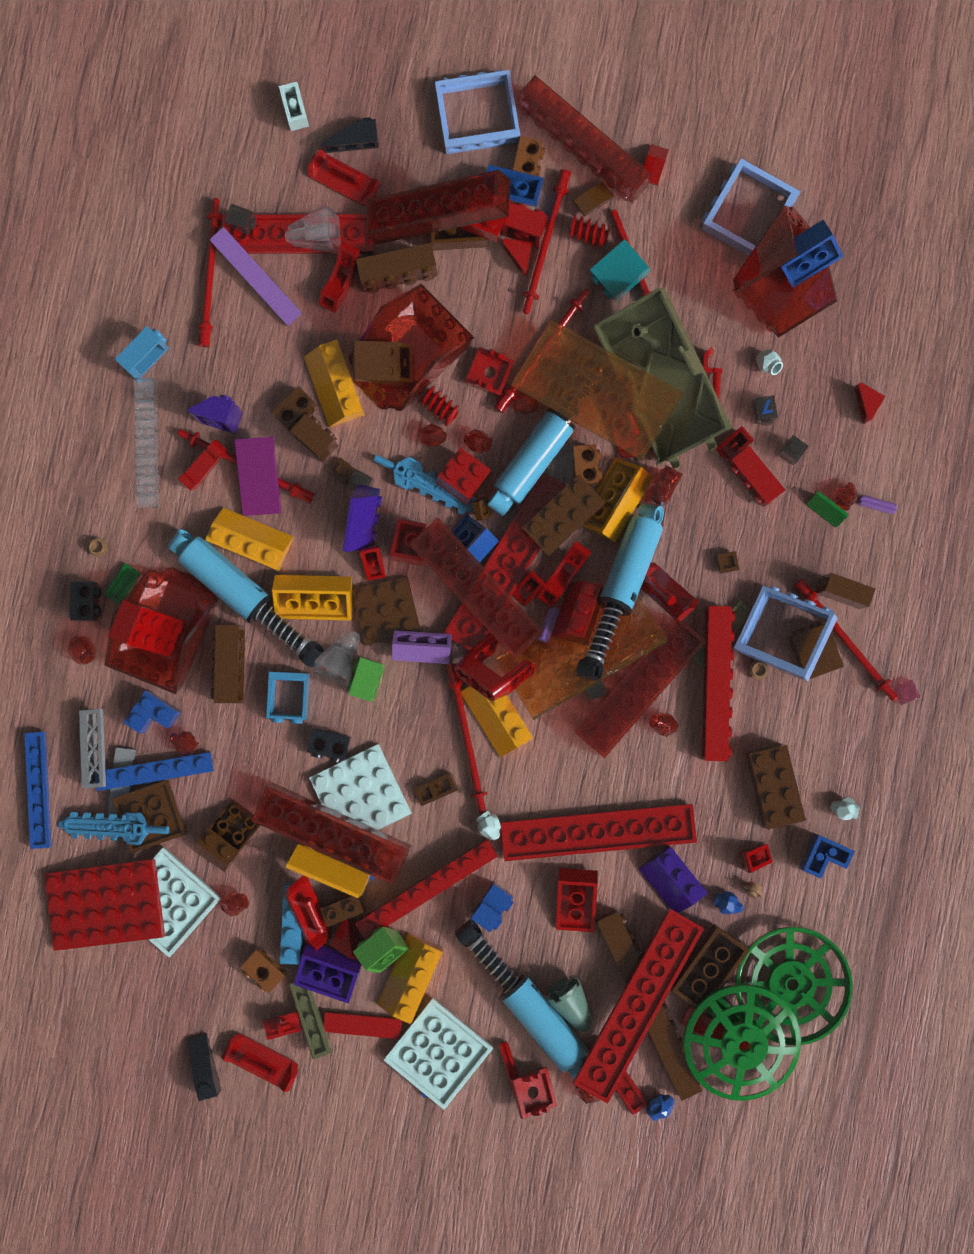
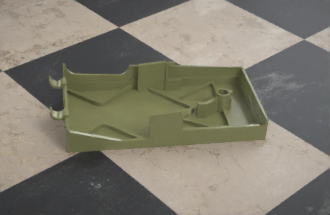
(656, 342)

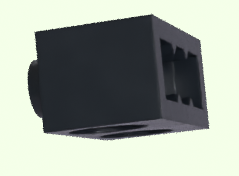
(78, 601)
(330, 740)

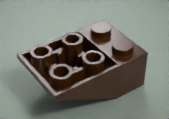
(382, 362)
(227, 836)

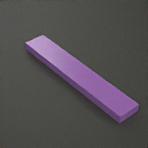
(255, 276)

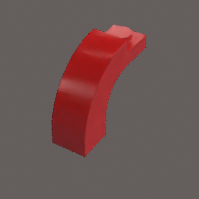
(341, 278)
(563, 574)

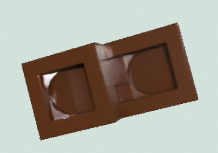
(593, 198)
(436, 789)

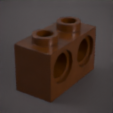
(289, 405)
(342, 909)

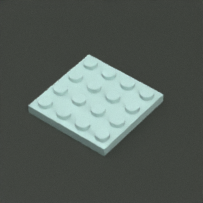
(363, 789)
(183, 901)
(438, 1053)

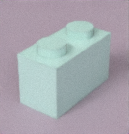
(294, 106)

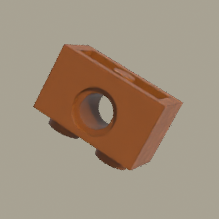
(262, 959)

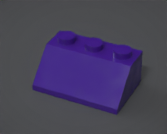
(218, 413)
(362, 518)
(672, 880)
(328, 973)

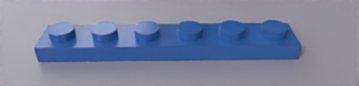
(157, 771)
(38, 790)

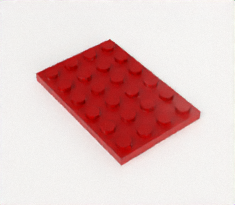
(104, 905)

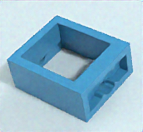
(142, 352)
(273, 676)

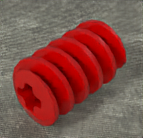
(589, 231)
(439, 406)

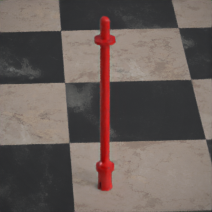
(560, 190)
(205, 326)
(510, 393)
(294, 489)
(811, 595)
(455, 684)

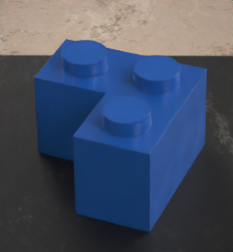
(151, 708)
(822, 851)
(490, 908)

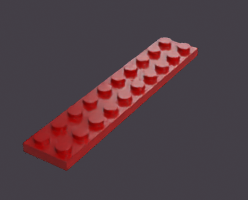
(508, 561)
(598, 832)
(638, 1006)

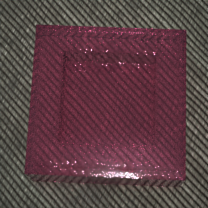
(906, 692)

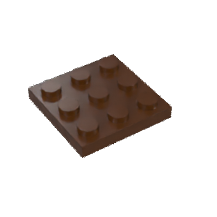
(385, 609)
(158, 808)

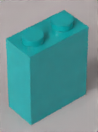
(619, 271)

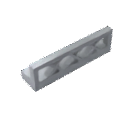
(89, 747)

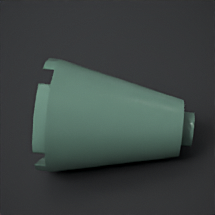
(570, 1002)

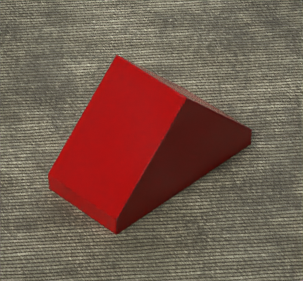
(655, 162)
(518, 252)
(868, 401)
(735, 444)
(373, 562)
(528, 588)
(755, 857)
(346, 939)

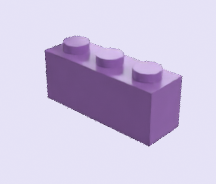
(421, 647)

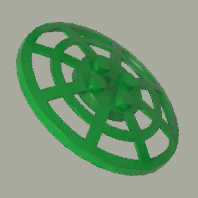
(806, 982)
(737, 1033)

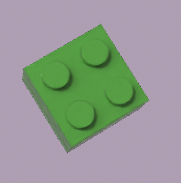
(366, 679)
(380, 949)

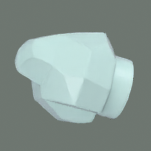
(769, 362)
(845, 809)
(489, 825)

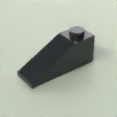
(356, 136)
(203, 1068)

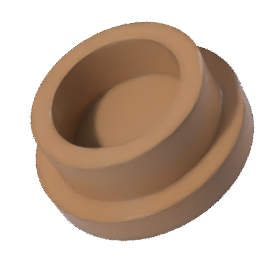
(98, 547)
(758, 670)
(753, 889)

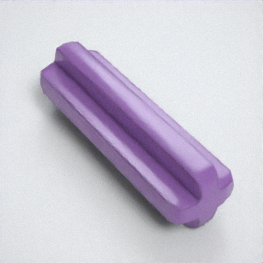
(877, 504)
(548, 624)

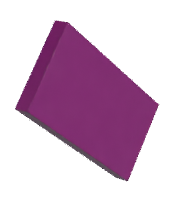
(258, 476)

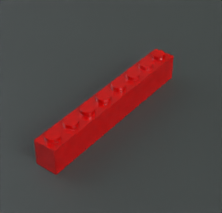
(717, 683)
(427, 888)

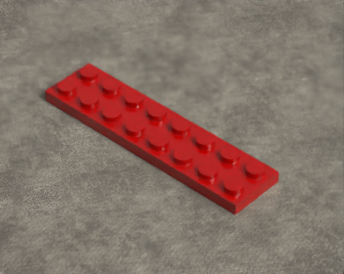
(270, 231)

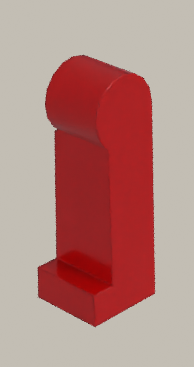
(203, 465)

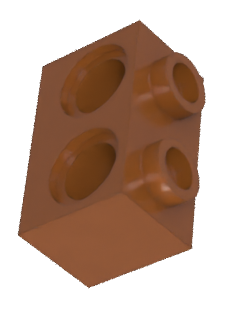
(525, 159)
(582, 465)

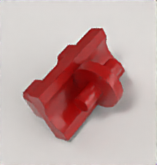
(282, 1025)

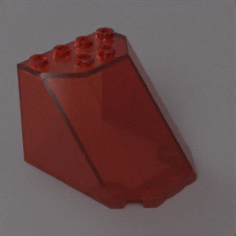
(766, 287)
(435, 341)
(180, 597)

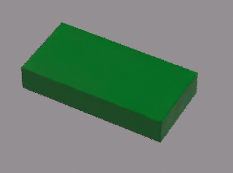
(122, 583)

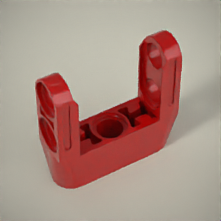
(486, 681)

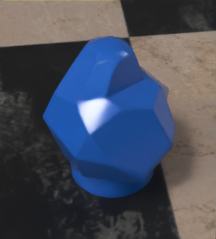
(728, 903)
(660, 1106)

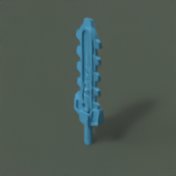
(409, 474)
(130, 827)

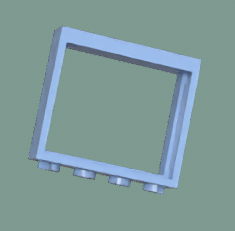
(480, 141)
(758, 174)
(792, 600)

